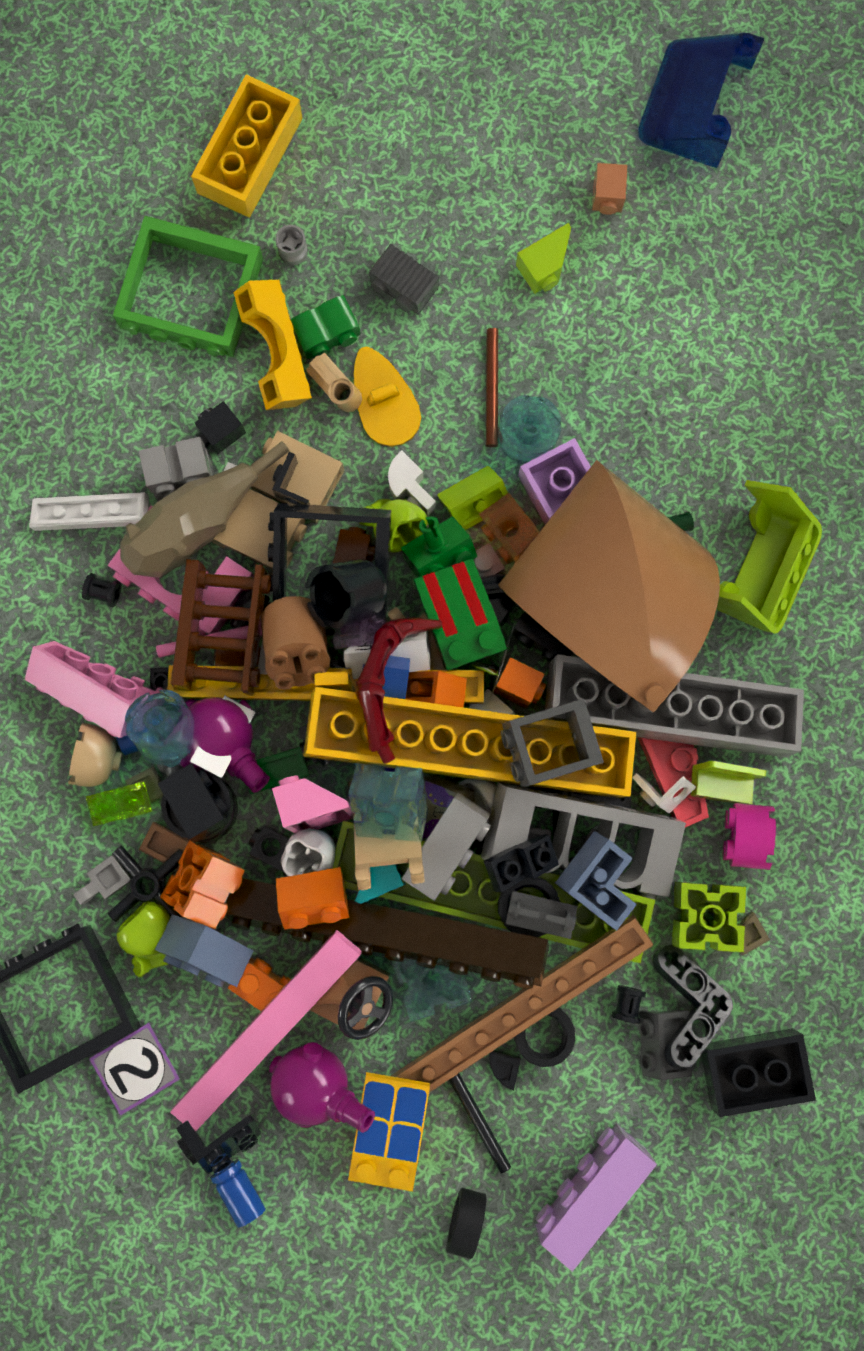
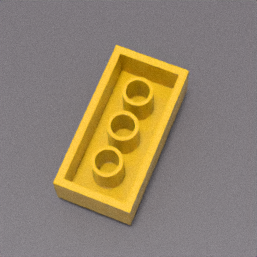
(247, 146)

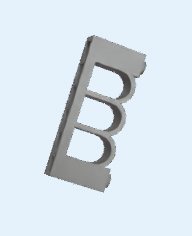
(656, 845)

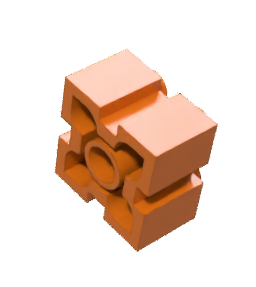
(202, 885)

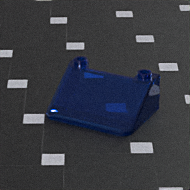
(686, 93)

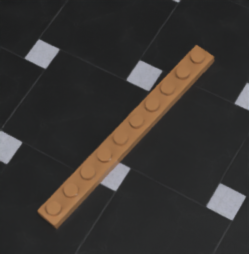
(528, 1005)

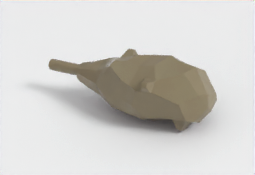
(189, 518)

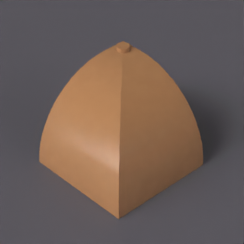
(619, 586)

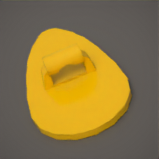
(387, 405)

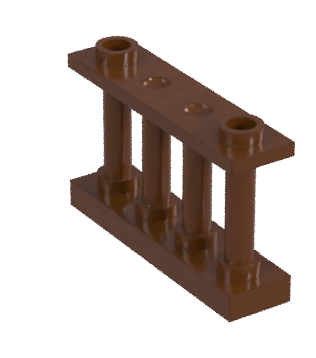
(194, 609)

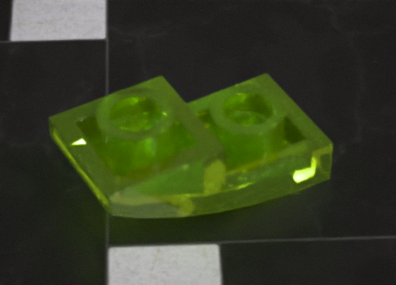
(119, 803)

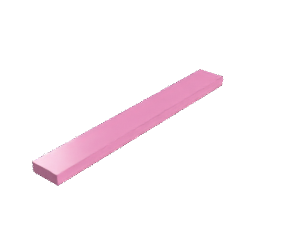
(266, 1030)

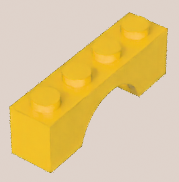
(265, 309)

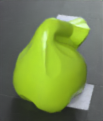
(404, 521)
(141, 934)

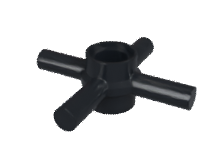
(137, 893)

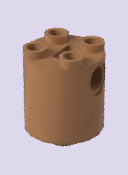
(293, 643)

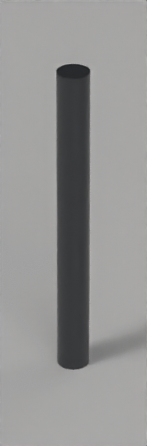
(480, 1123)

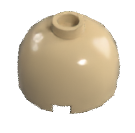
(94, 757)

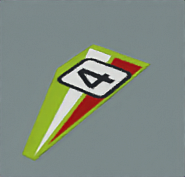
(492, 669)

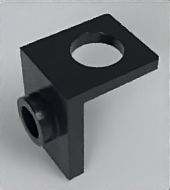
(282, 478)

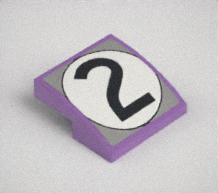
(134, 1069)

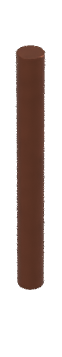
(492, 387)

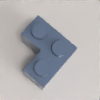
(592, 876)
(200, 948)

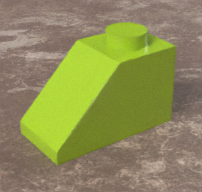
(543, 260)

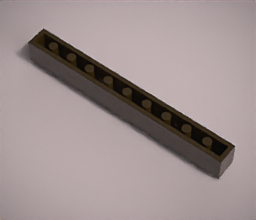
(404, 935)

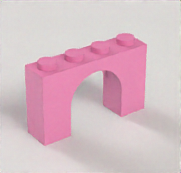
(152, 590)

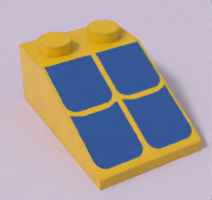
(391, 1146)

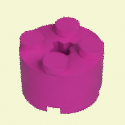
(750, 836)

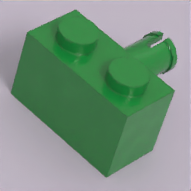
(438, 546)

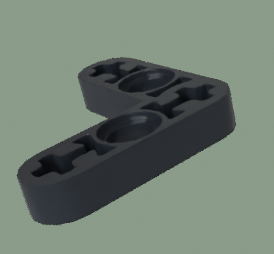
(702, 1003)

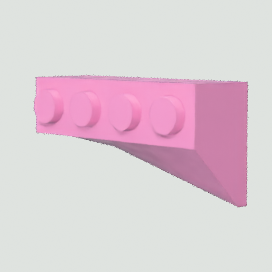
(85, 686)

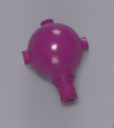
(223, 731)
(312, 1088)

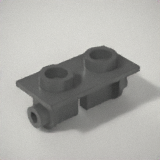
(541, 915)

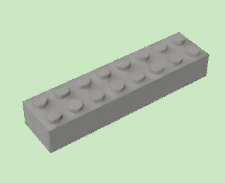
(696, 712)

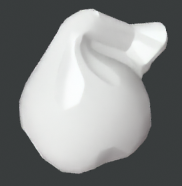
(308, 852)

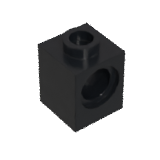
(258, 841)

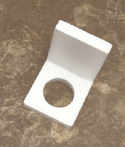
(666, 801)

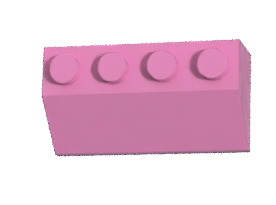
(308, 805)

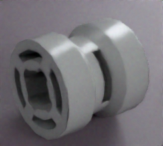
(289, 238)

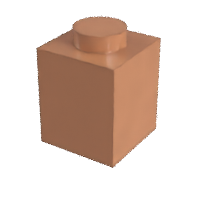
(609, 188)

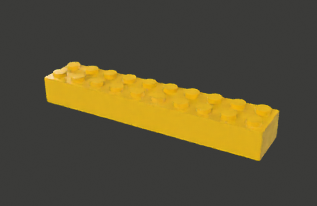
(464, 743)

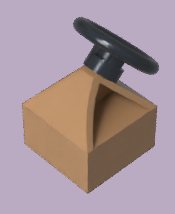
(354, 1000)

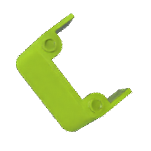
(775, 561)

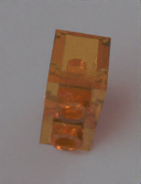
(504, 517)

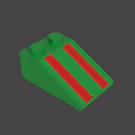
(466, 614)

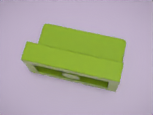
(472, 496)
(725, 781)

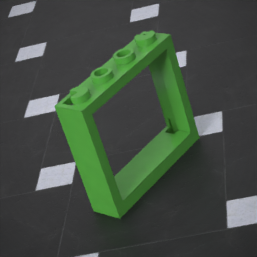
(195, 241)

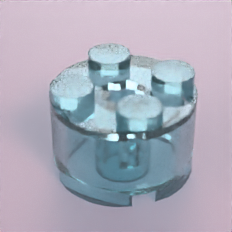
(529, 413)
(157, 727)

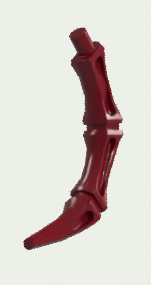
(372, 679)

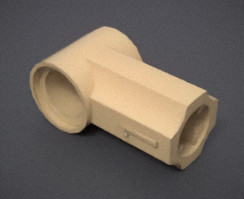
(334, 382)

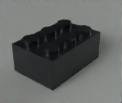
(757, 1072)

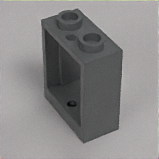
(582, 735)

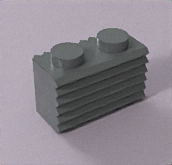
(403, 280)

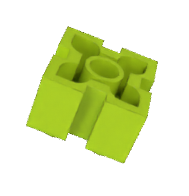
(723, 930)

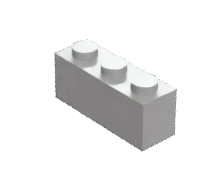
(450, 845)

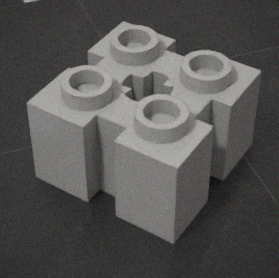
(175, 465)

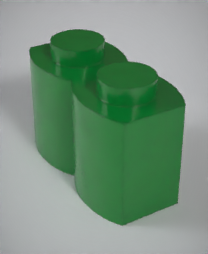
(326, 327)

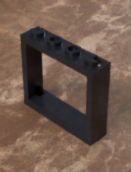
(278, 549)
(9, 1050)

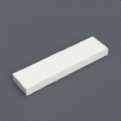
(88, 511)

